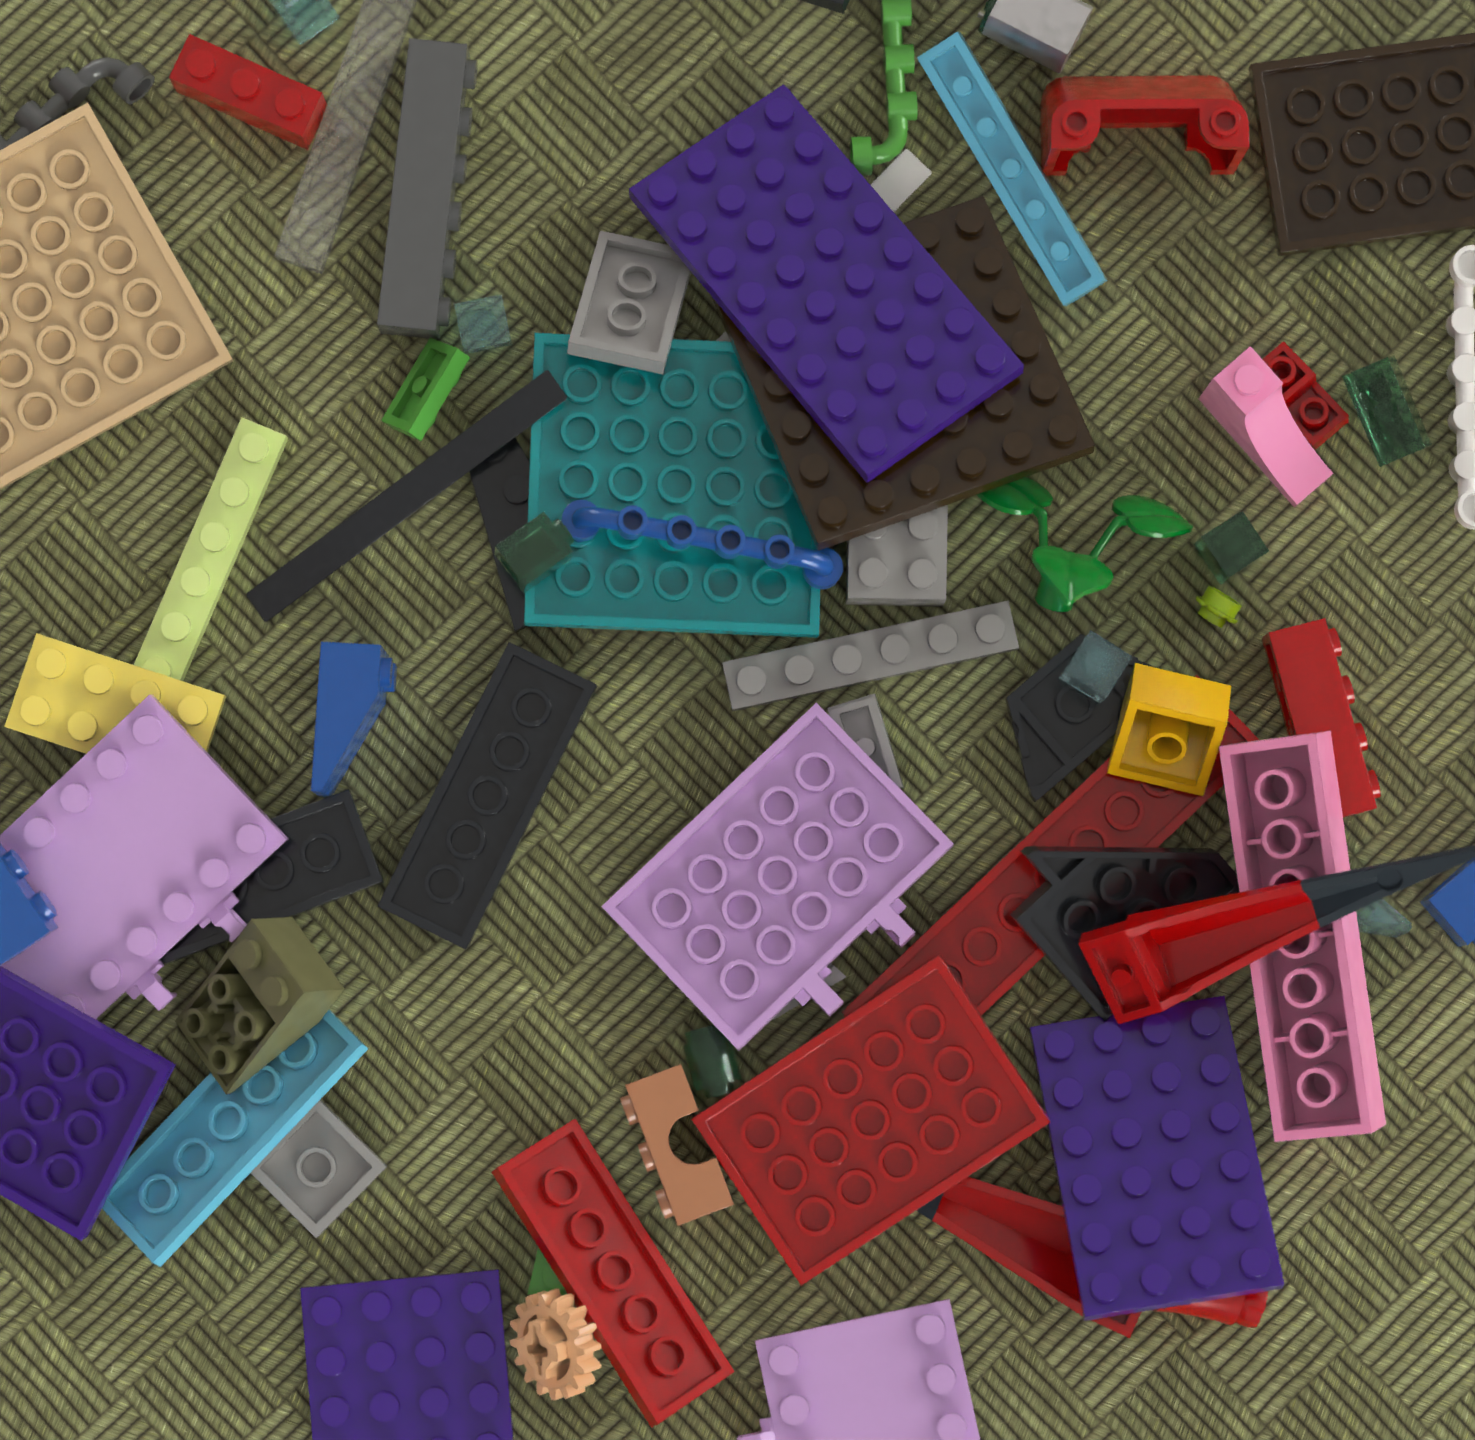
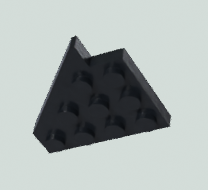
(1101, 888)

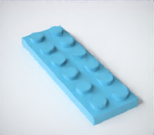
(221, 1138)

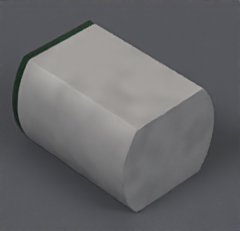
(1036, 28)

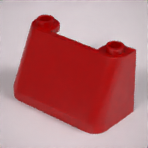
(1203, 105)

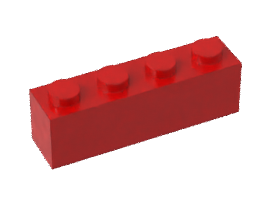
(1318, 700)

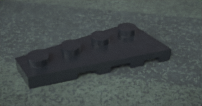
(502, 495)

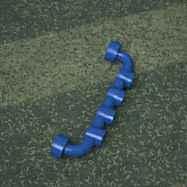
(819, 568)

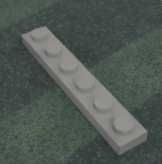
(870, 655)

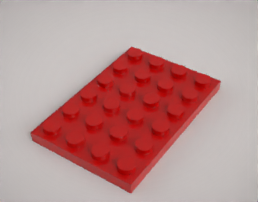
(871, 1120)

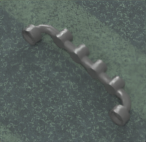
(72, 88)

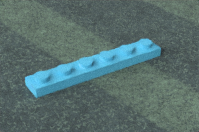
(1012, 169)

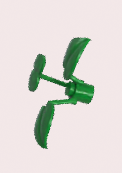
(1072, 575)

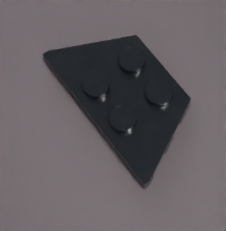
(1060, 724)

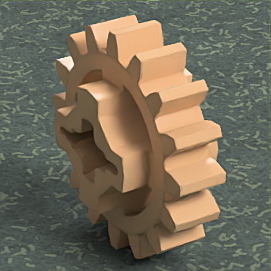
(555, 1344)

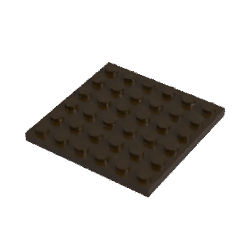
(1001, 440)

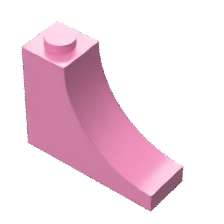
(1252, 410)

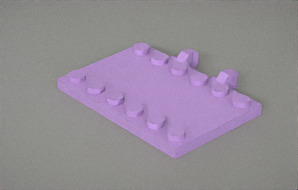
(133, 858)
(780, 879)
(868, 1379)

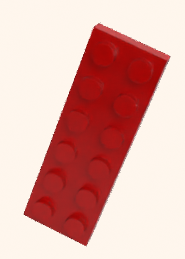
(613, 1271)

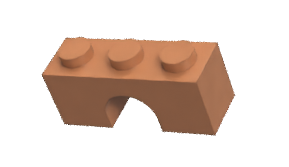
(688, 1188)

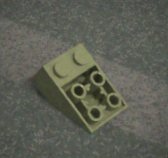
(258, 1000)

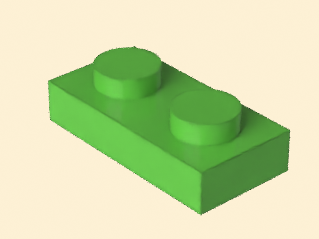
(425, 389)

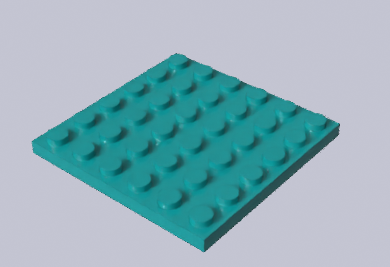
(674, 449)

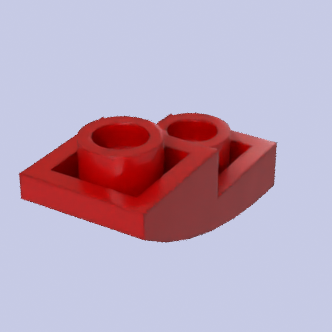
(1306, 400)

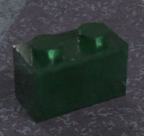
(1386, 410)

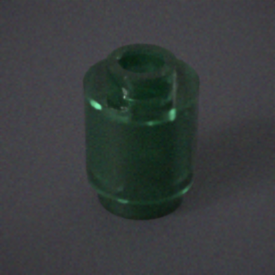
(711, 1061)

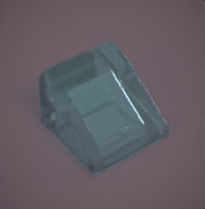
(305, 17)
(1382, 920)

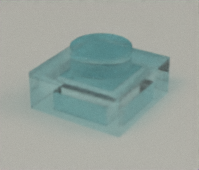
(483, 324)

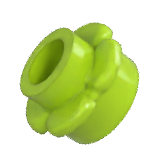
(1218, 607)

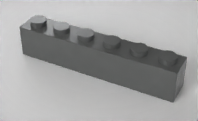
(424, 189)

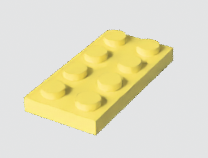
(82, 695)

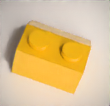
(1169, 729)

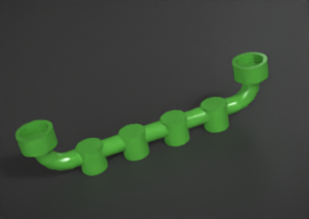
(900, 105)

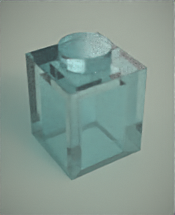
(1095, 667)

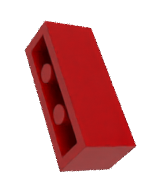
(248, 91)

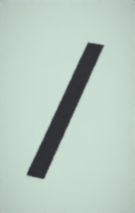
(406, 495)

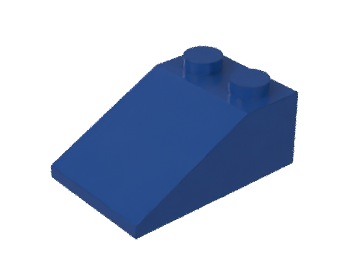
(349, 701)

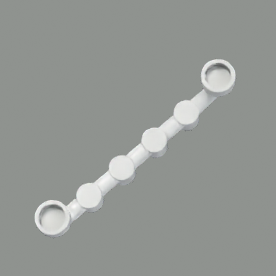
(1461, 374)

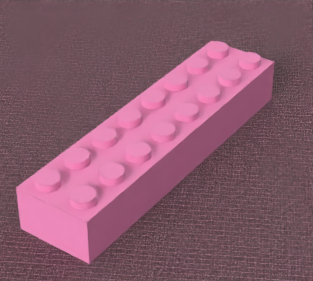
(1315, 988)

